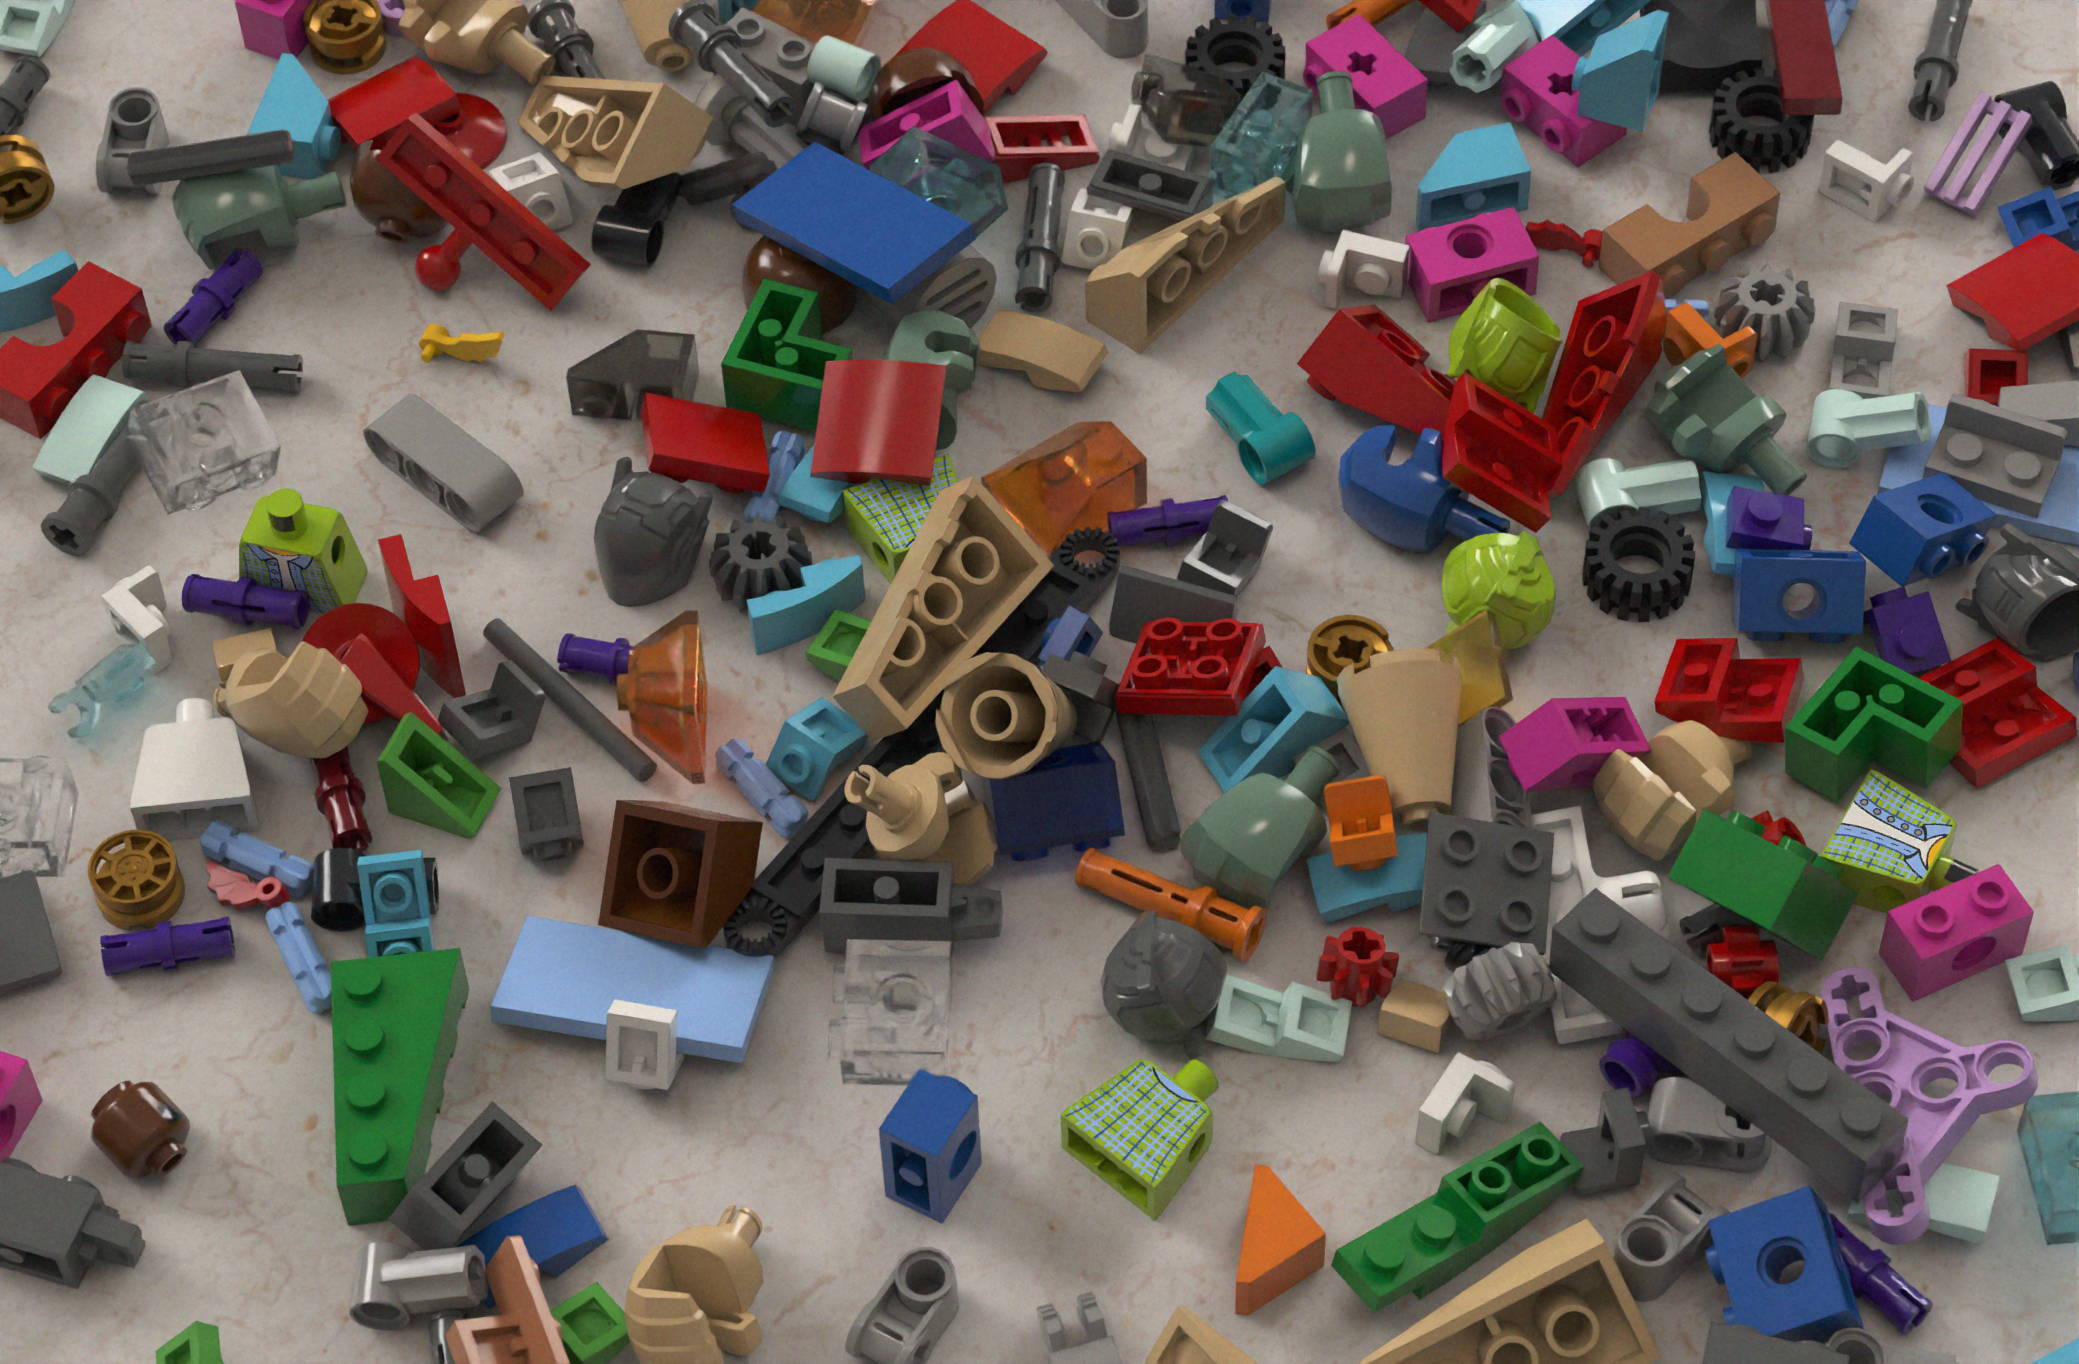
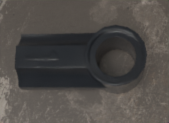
(2049, 140)
(635, 224)
(337, 890)

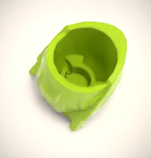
(1505, 343)
(1504, 577)

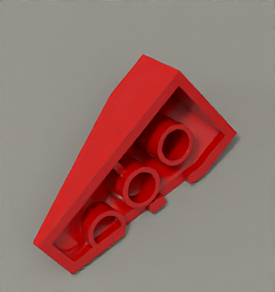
(1602, 366)
(1378, 369)

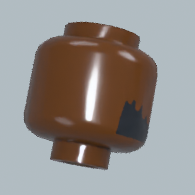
(140, 1129)

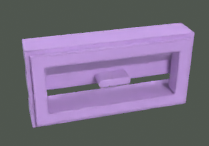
(1999, 113)

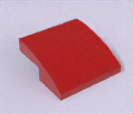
(989, 47)
(386, 100)
(2023, 292)
(878, 421)
(1499, 452)
(425, 613)
(1728, 693)
(2003, 711)

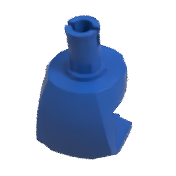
(1411, 501)

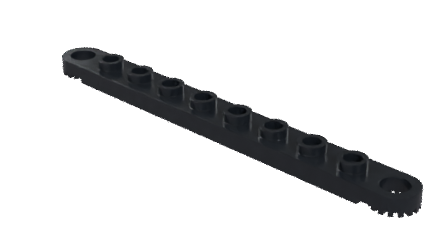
(791, 885)

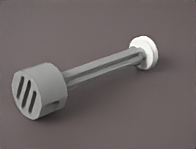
(957, 288)

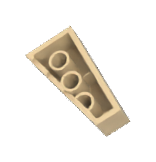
(943, 605)

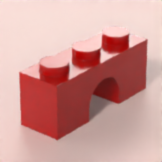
(97, 318)

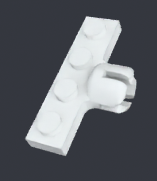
(1570, 883)

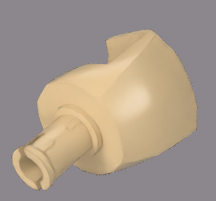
(475, 35)
(294, 703)
(1662, 795)
(926, 816)
(696, 1293)

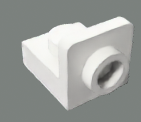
(1146, 144)
(1863, 181)
(537, 188)
(1095, 231)
(1366, 265)
(136, 616)
(641, 1045)
(1456, 1097)

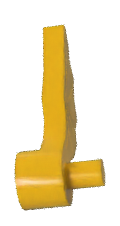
(465, 347)

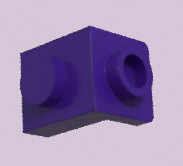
(1766, 521)
(1906, 630)

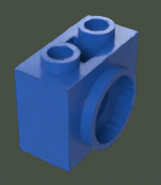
(1756, 1247)

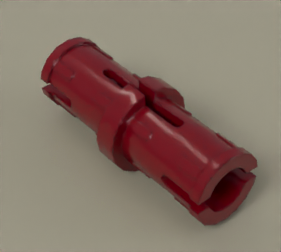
(341, 801)

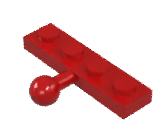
(480, 214)

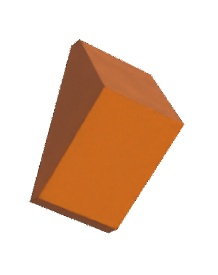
(1278, 1244)

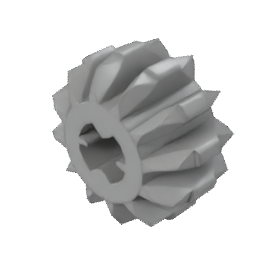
(1770, 305)
(1500, 991)

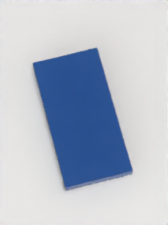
(854, 222)

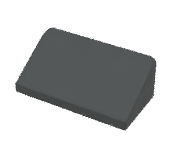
(1151, 186)
(1149, 597)

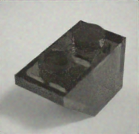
(1183, 101)
(619, 376)

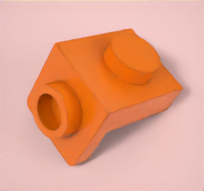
(1689, 333)
(1361, 822)

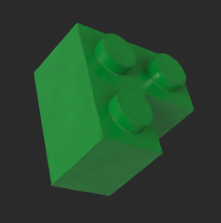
(779, 357)
(1871, 715)
(1772, 886)

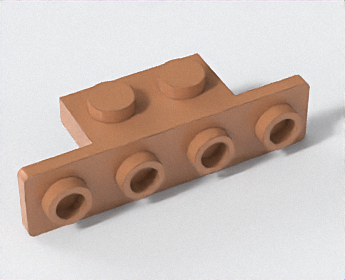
(525, 1327)

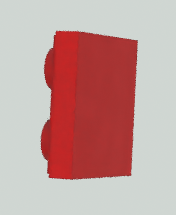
(705, 444)
(1190, 668)

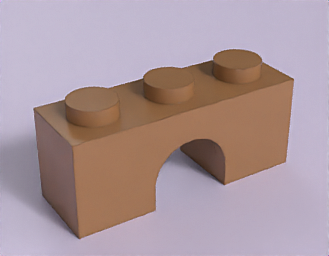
(1727, 212)

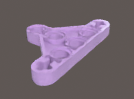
(1902, 1069)

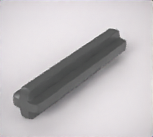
(210, 157)
(1149, 780)

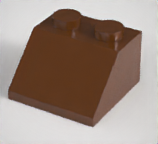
(677, 870)

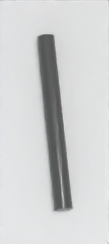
(570, 700)

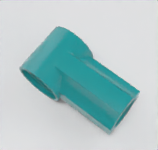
(1264, 437)

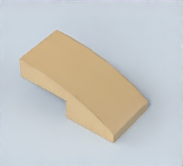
(1048, 351)

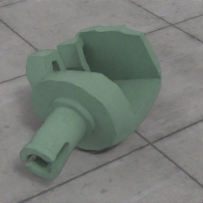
(1339, 162)
(249, 201)
(939, 340)
(1721, 421)
(1259, 830)

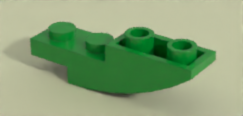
(1462, 1222)

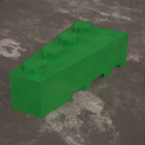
(390, 1061)

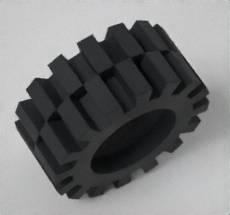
(1237, 44)
(1753, 142)
(1645, 538)

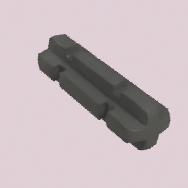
(725, 178)

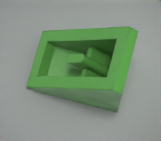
(433, 781)

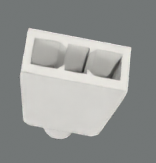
(192, 776)

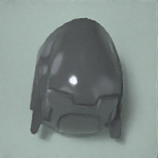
(648, 535)
(2028, 596)
(1163, 982)

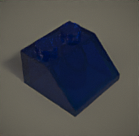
(1057, 803)

